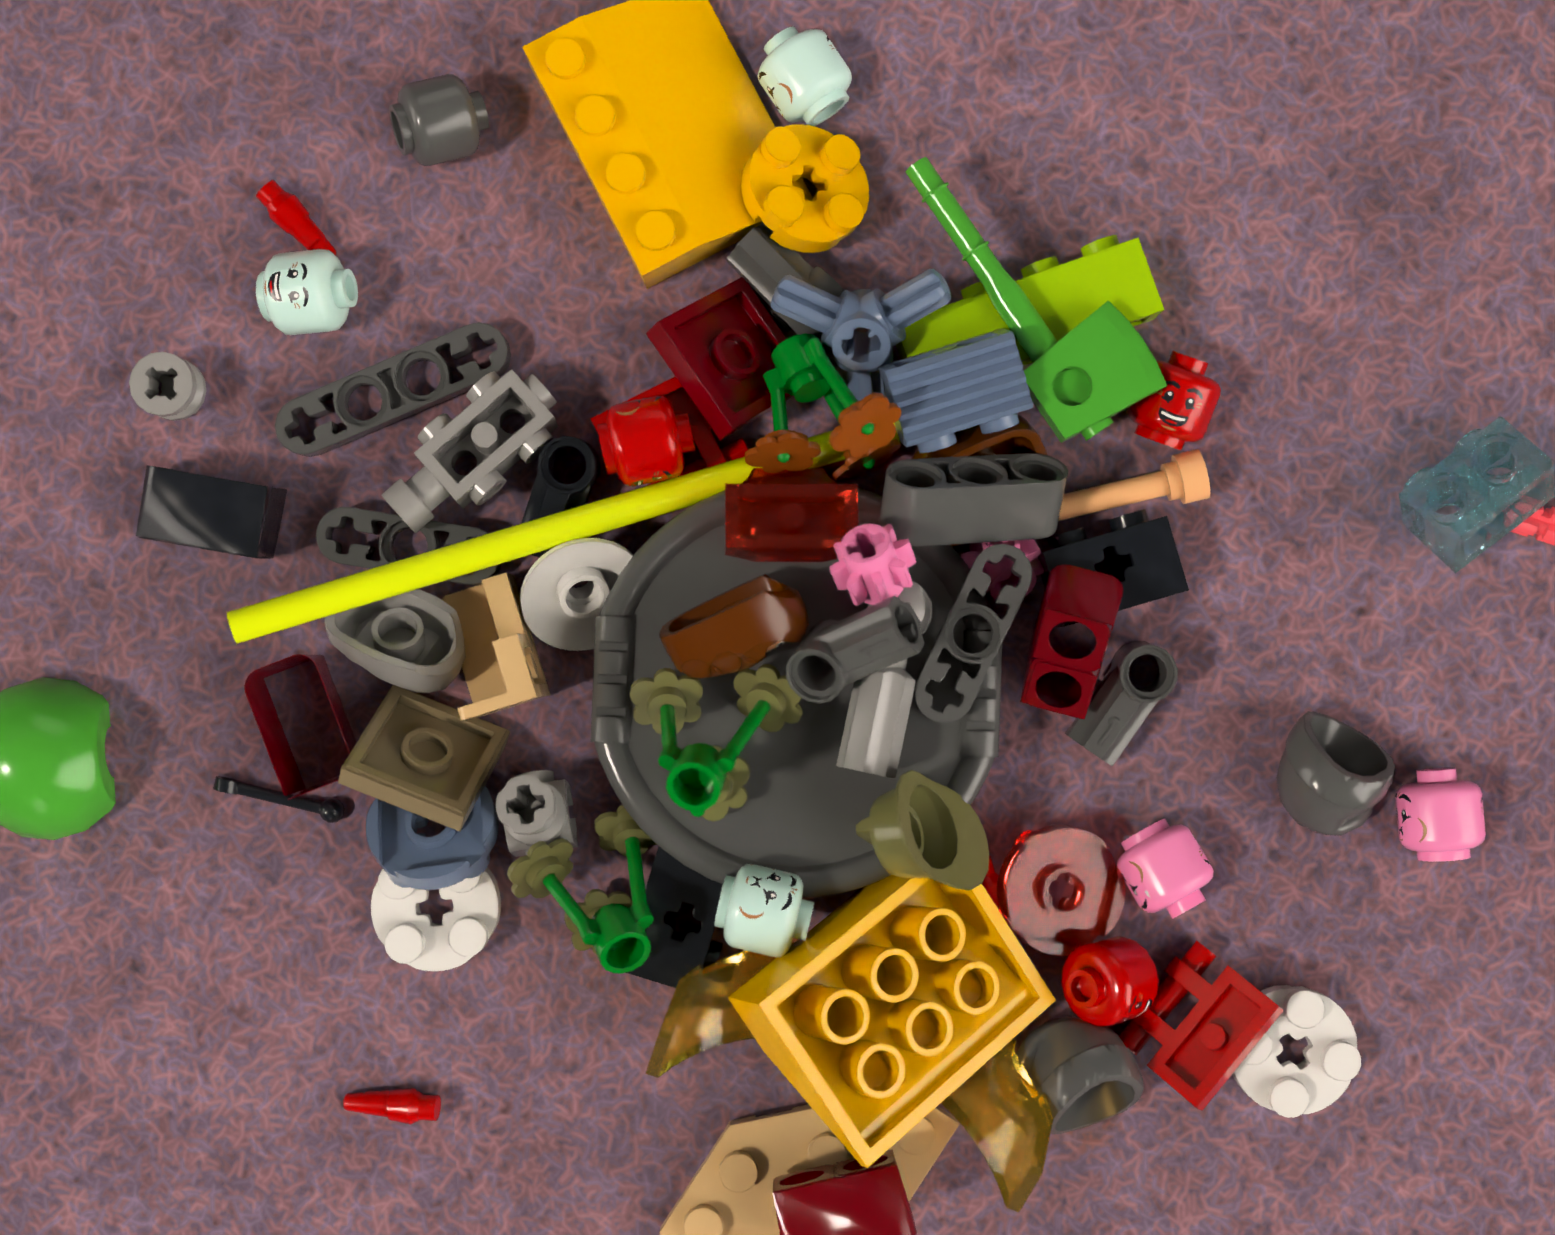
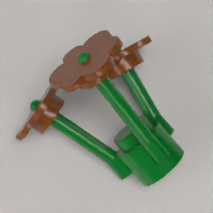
(808, 374)

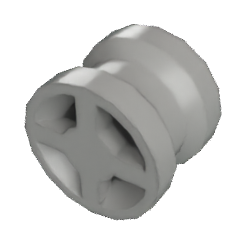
(180, 394)

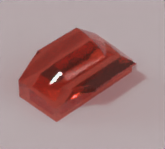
(788, 516)

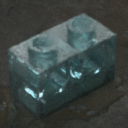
(1488, 502)

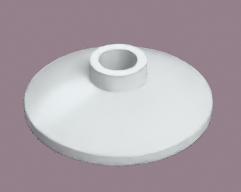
(567, 614)

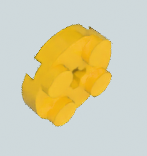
(829, 164)

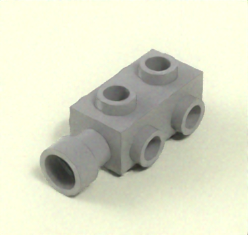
(479, 434)

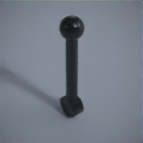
(330, 810)

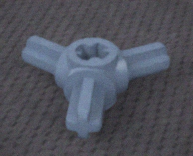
(865, 308)

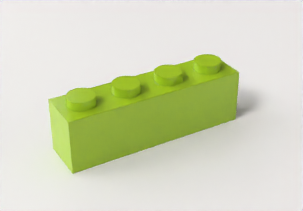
(1059, 293)

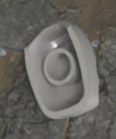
(402, 640)

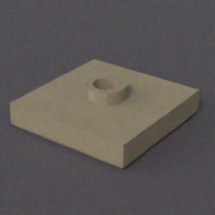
(424, 757)

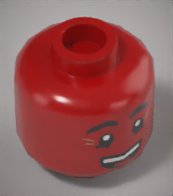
(1181, 408)
(645, 440)
(1109, 981)

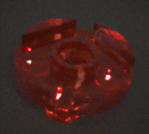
(1025, 881)

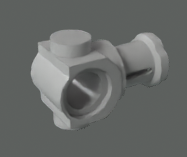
(535, 810)

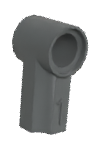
(766, 262)
(853, 648)
(1118, 706)

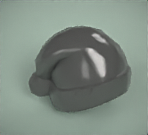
(1331, 775)
(1081, 1071)

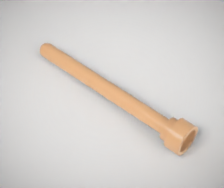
(1180, 479)

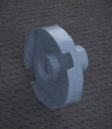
(436, 860)

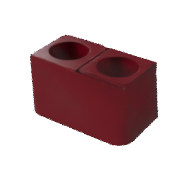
(1063, 682)
(271, 727)
(844, 1200)

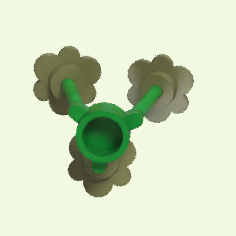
(702, 775)
(603, 922)

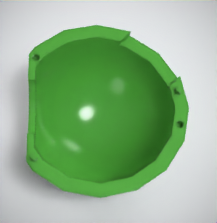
(53, 758)

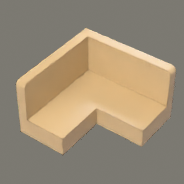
(499, 648)

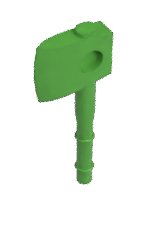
(1073, 380)

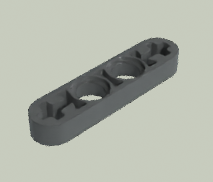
(390, 380)

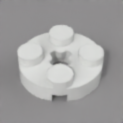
(414, 940)
(1326, 1065)

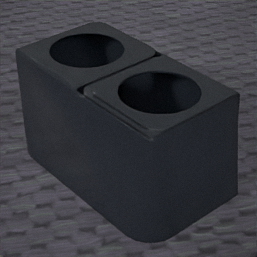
(209, 513)

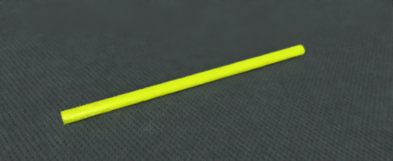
(496, 547)

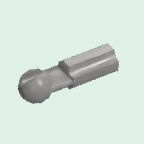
(882, 707)

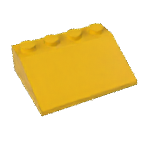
(657, 125)
(892, 1006)

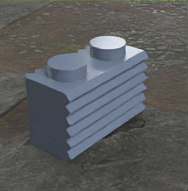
(957, 389)

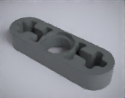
(366, 522)
(1008, 596)

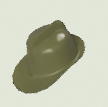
(927, 833)

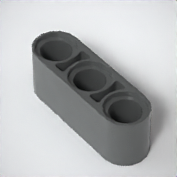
(973, 498)

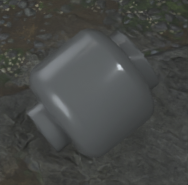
(438, 120)

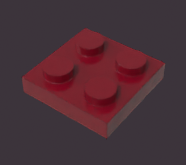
(721, 353)

